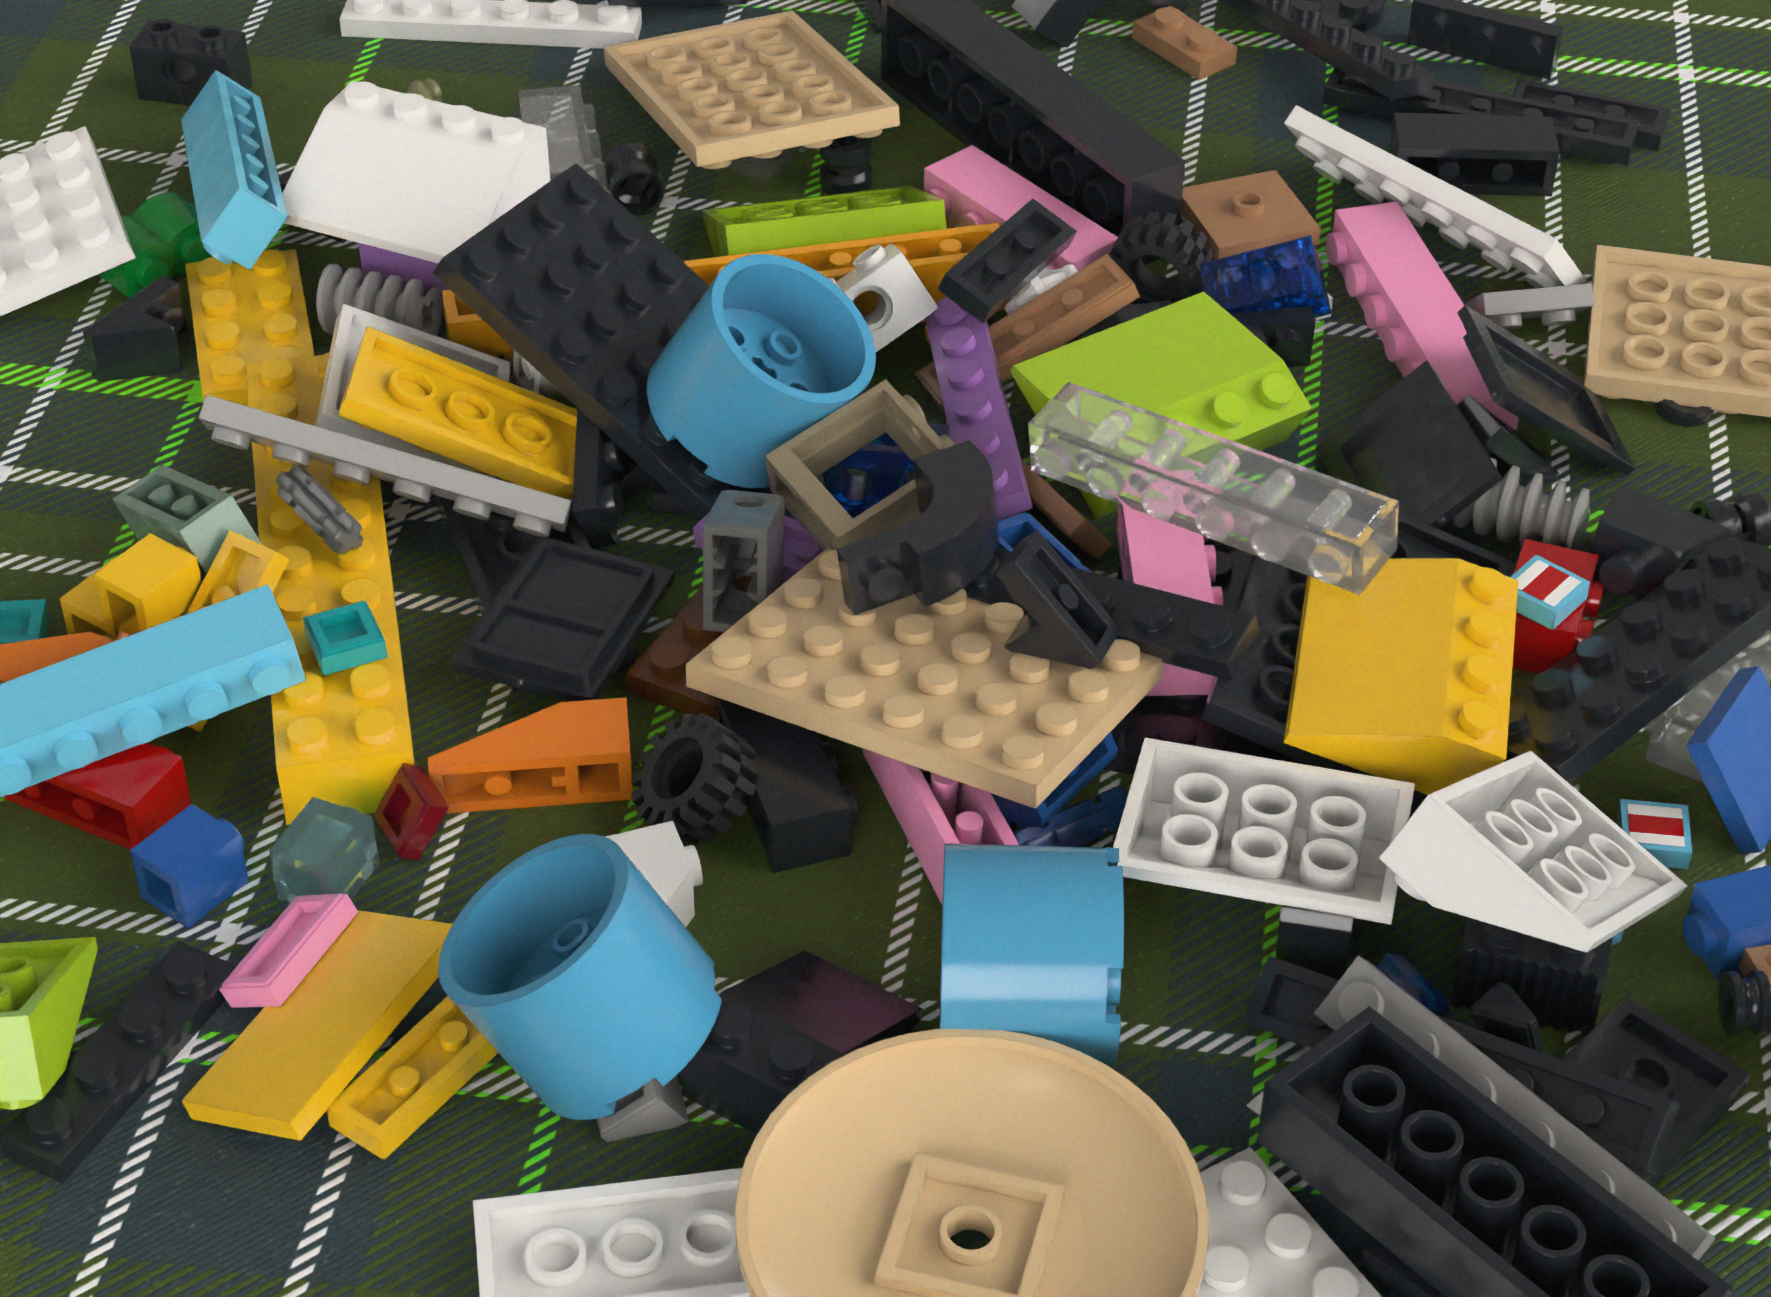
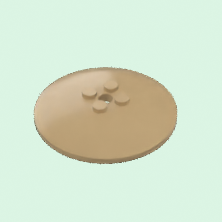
(970, 1132)

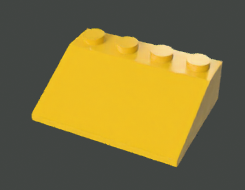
(1407, 672)

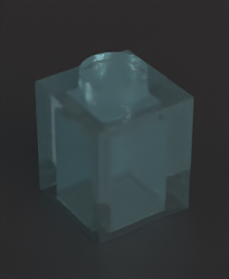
(324, 852)

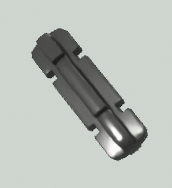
(319, 510)

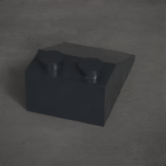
(785, 1029)

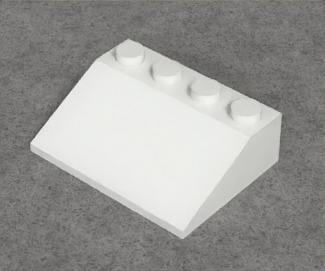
(411, 171)
(1263, 829)
(1528, 857)

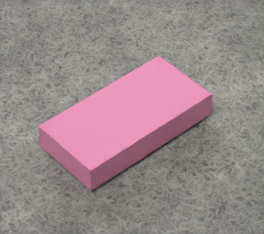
(288, 950)

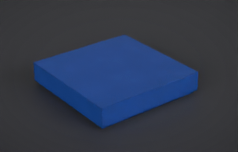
(1735, 758)

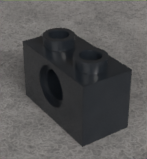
(178, 60)

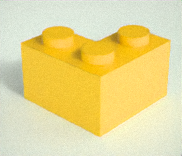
(134, 591)

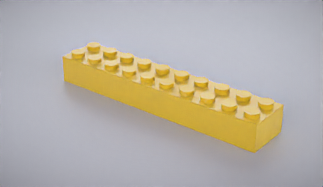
(349, 728)

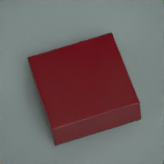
(410, 811)

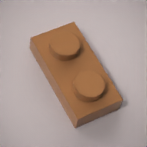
(1184, 42)

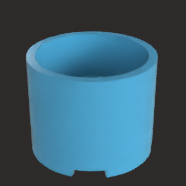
(759, 365)
(1034, 943)
(580, 976)

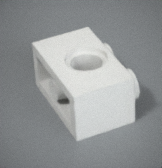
(900, 293)

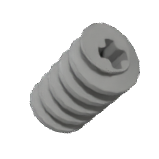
(389, 300)
(1529, 512)

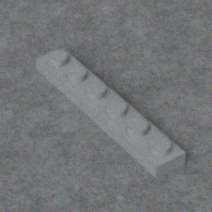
(360, 460)
(1367, 986)

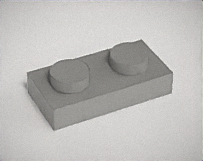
(1553, 304)

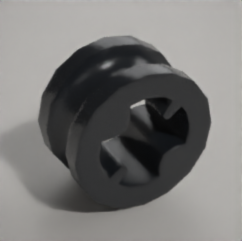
(1745, 1002)

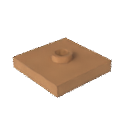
(1247, 213)

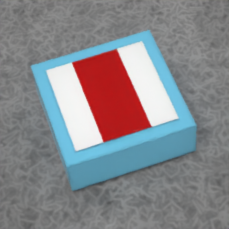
(1548, 592)
(1659, 829)

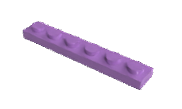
(976, 400)

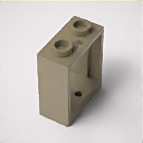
(800, 460)

